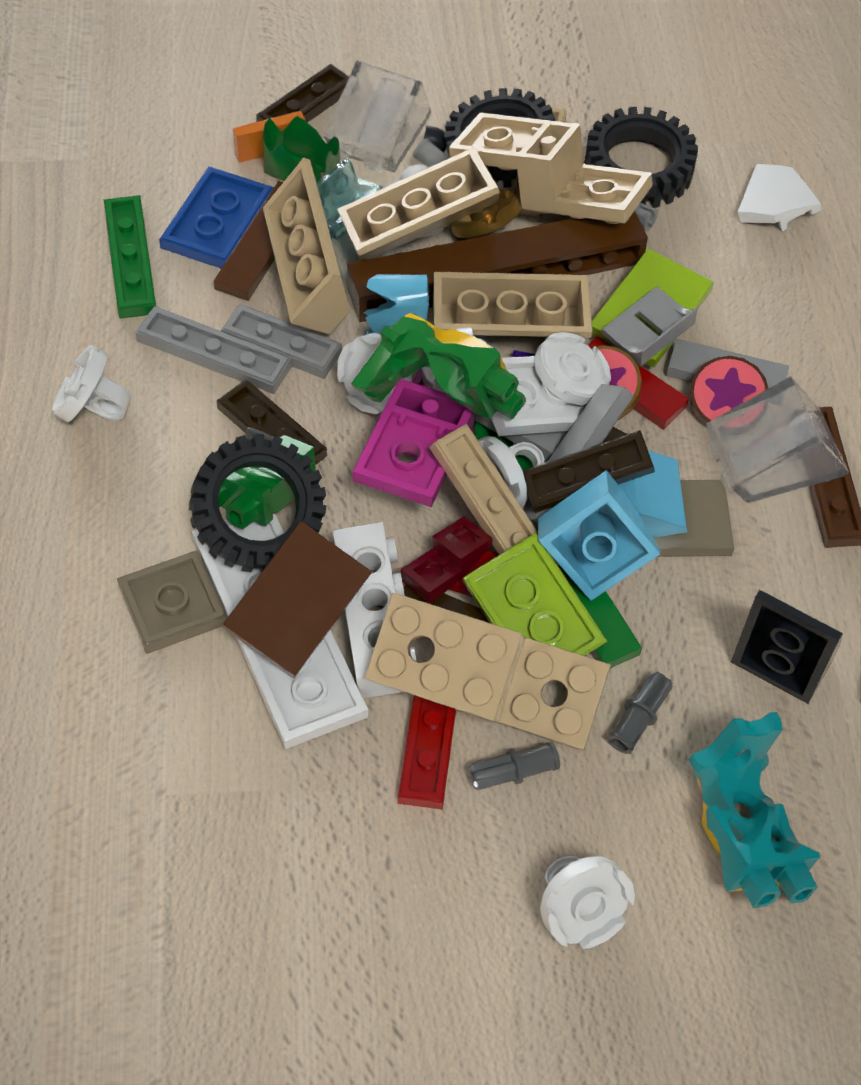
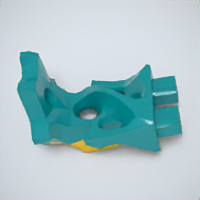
(746, 845)

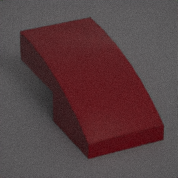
(452, 556)

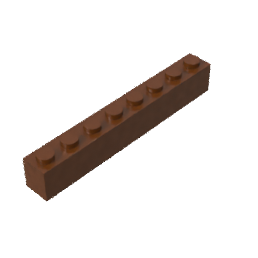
(551, 248)

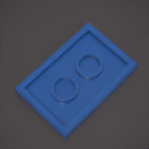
(214, 217)

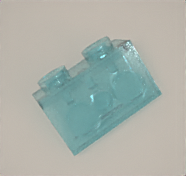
(339, 189)

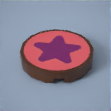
(723, 386)

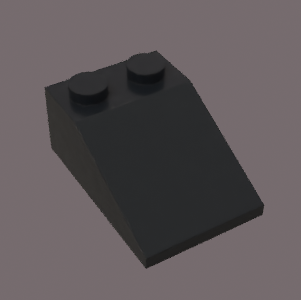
(786, 647)

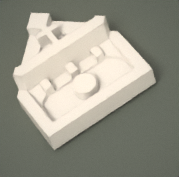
(776, 196)

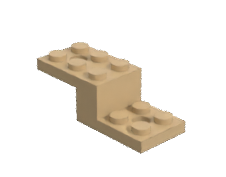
(553, 168)
(487, 671)

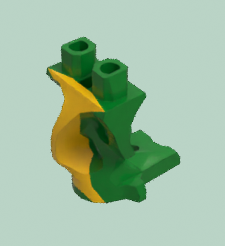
(460, 363)

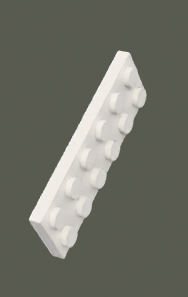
(324, 690)

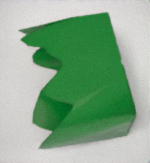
(297, 141)

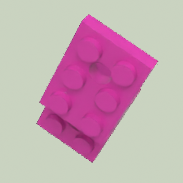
(409, 426)

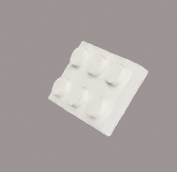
(542, 409)

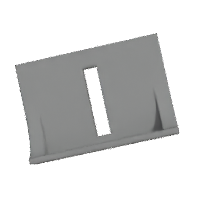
(659, 312)

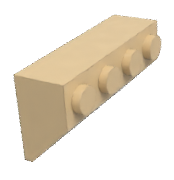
(419, 204)
(305, 253)
(512, 303)

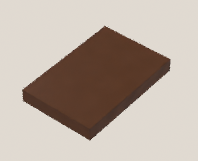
(297, 599)

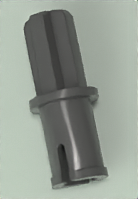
(640, 713)
(514, 766)

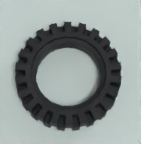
(504, 104)
(650, 130)
(245, 454)

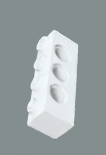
(376, 552)

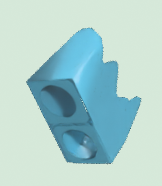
(403, 295)

